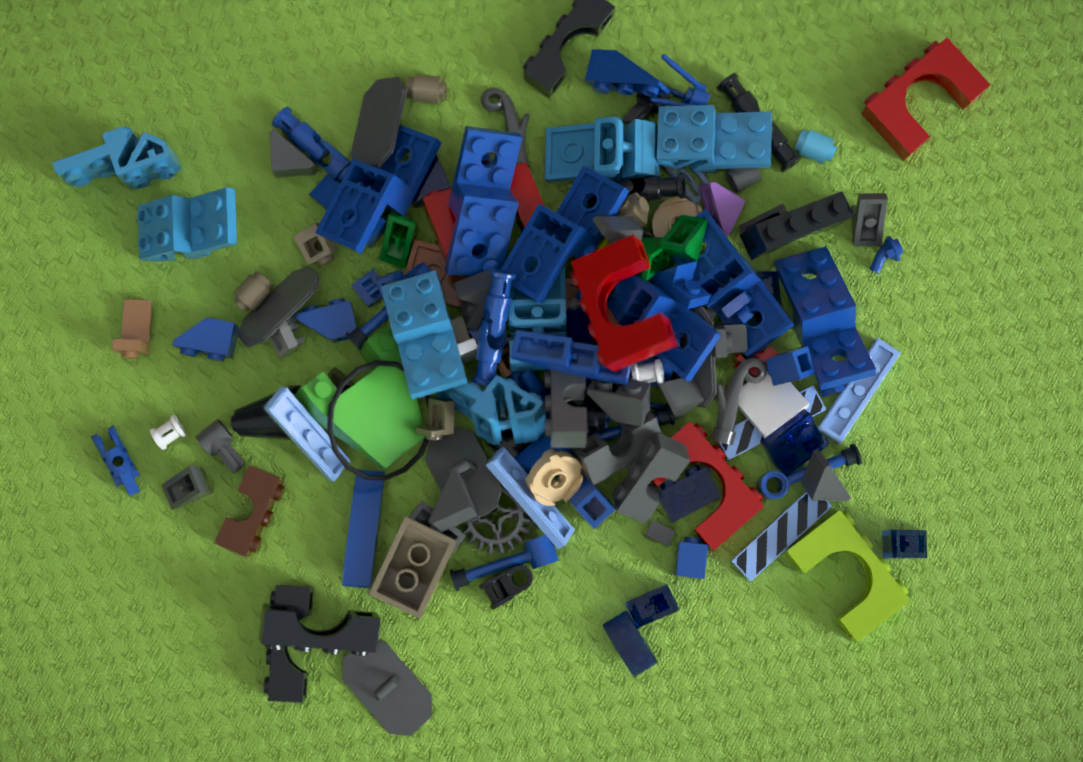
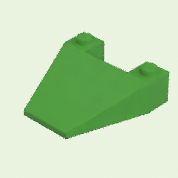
(375, 412)

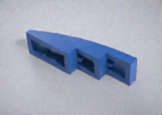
(564, 356)
(363, 531)

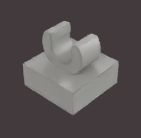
(284, 340)

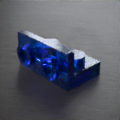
(794, 443)
(688, 494)

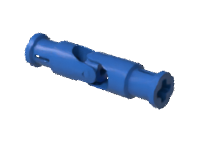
(309, 141)
(495, 316)

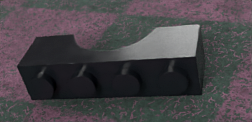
(586, 18)
(796, 224)
(354, 633)
(286, 679)

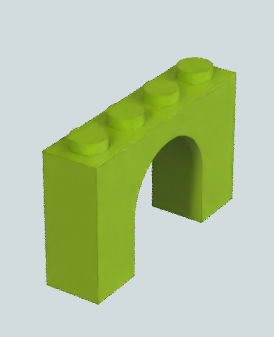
(882, 593)

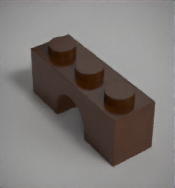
(245, 535)

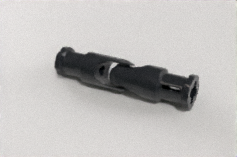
(746, 102)
(654, 188)

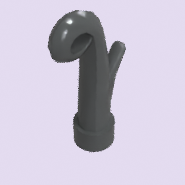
(511, 117)
(729, 401)

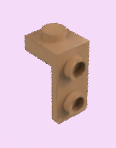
(135, 329)

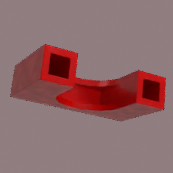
(940, 65)
(443, 220)
(596, 277)
(737, 500)

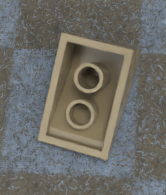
(413, 567)

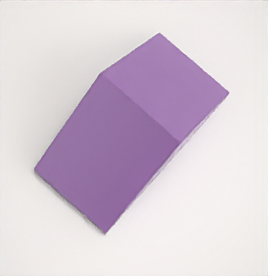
(721, 204)

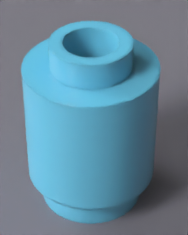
(815, 146)

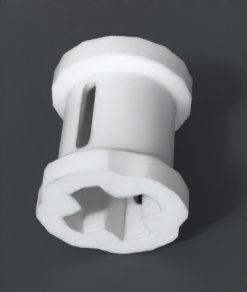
(648, 372)
(178, 430)

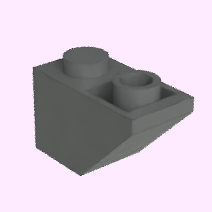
(622, 402)

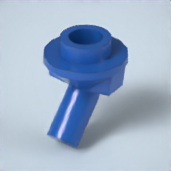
(890, 249)

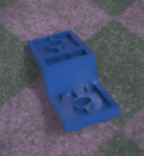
(372, 189)
(482, 201)
(557, 235)
(727, 275)
(638, 300)
(825, 317)

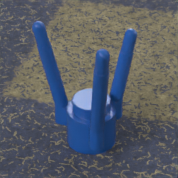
(691, 97)

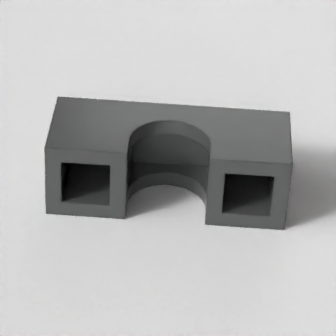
(566, 423)
(659, 459)
(601, 460)

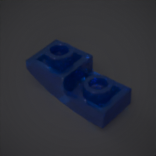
(630, 643)

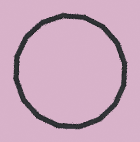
(330, 425)

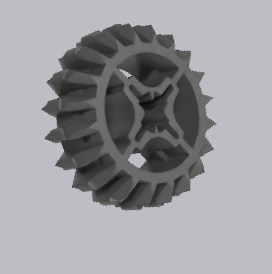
(499, 540)

